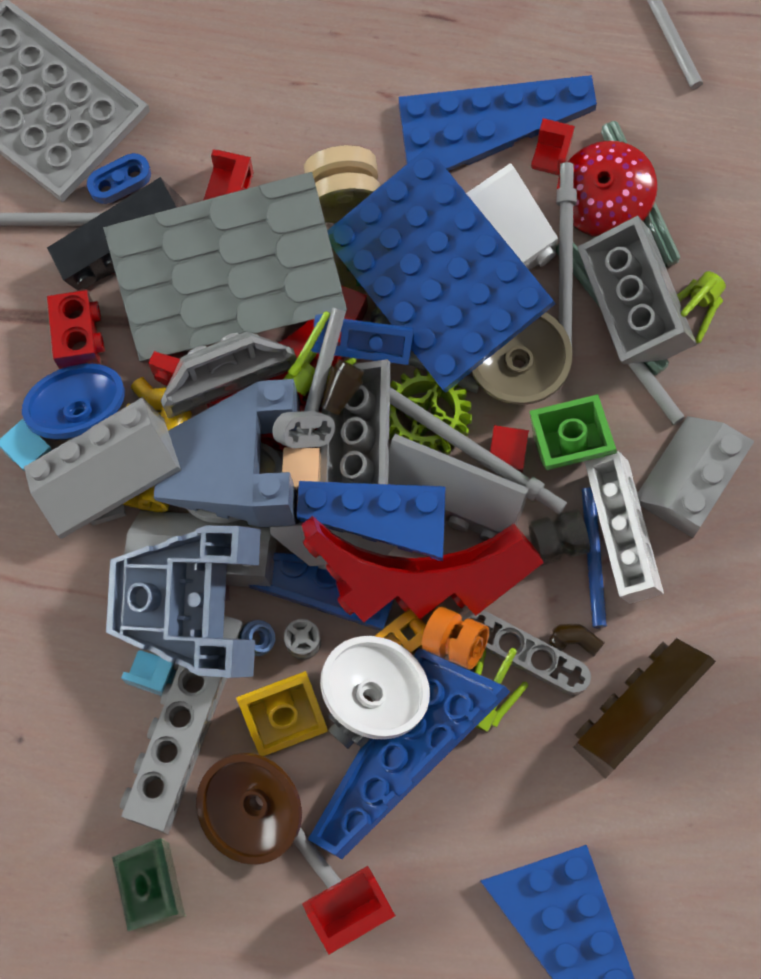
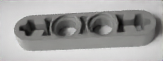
(529, 646)

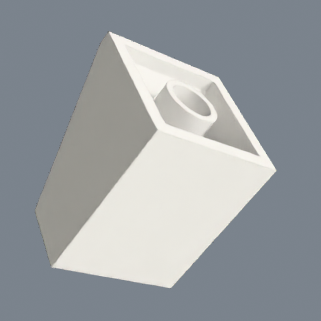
(516, 216)

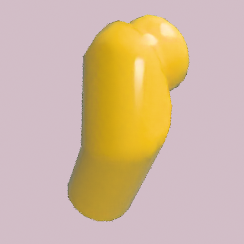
(151, 395)

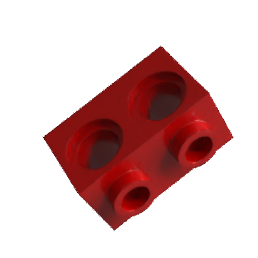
(67, 331)

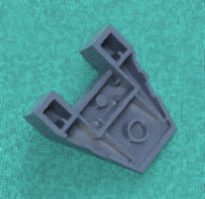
(222, 458)
(174, 599)

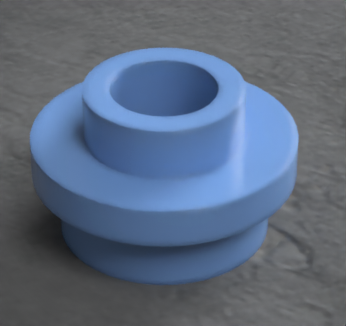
(266, 633)

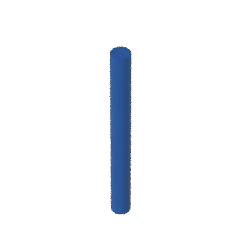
(594, 560)

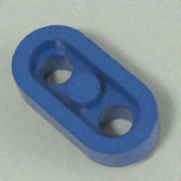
(118, 178)

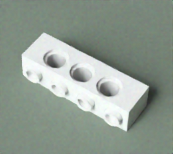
(624, 528)

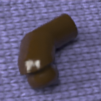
(575, 634)

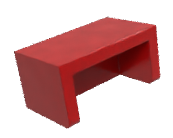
(229, 174)
(348, 910)

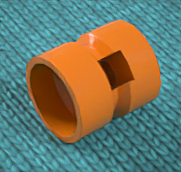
(451, 636)

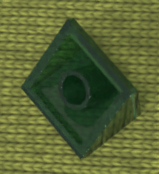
(148, 885)

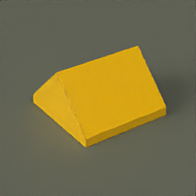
(282, 714)

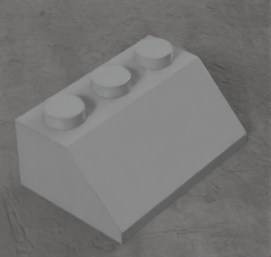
(693, 473)

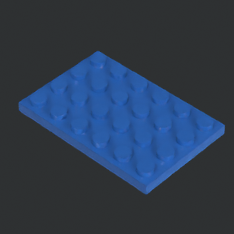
(438, 269)

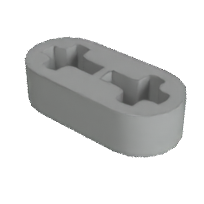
(303, 436)

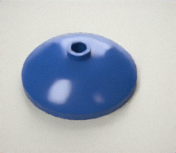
(72, 400)

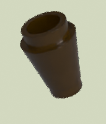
(341, 386)

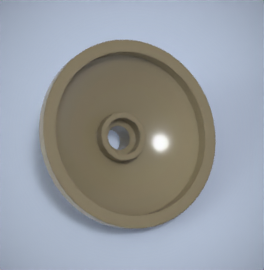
(547, 362)

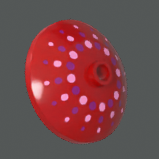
(625, 196)

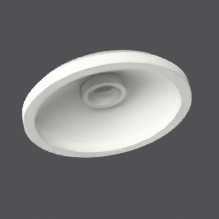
(383, 673)

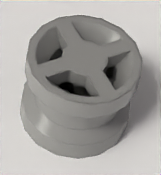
(298, 634)

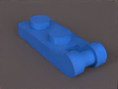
(370, 341)

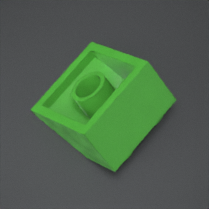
(571, 432)

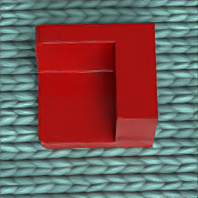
(552, 146)
(510, 445)

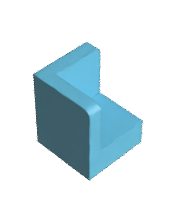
(23, 445)
(150, 673)

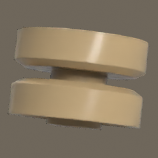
(342, 178)

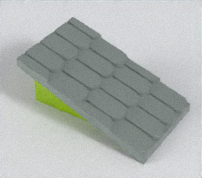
(225, 266)

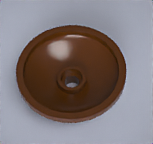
(235, 819)

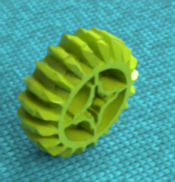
(428, 385)

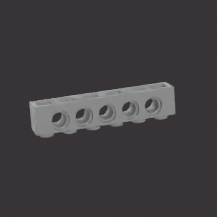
(161, 811)

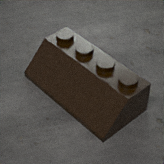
(642, 705)

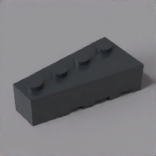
(84, 253)

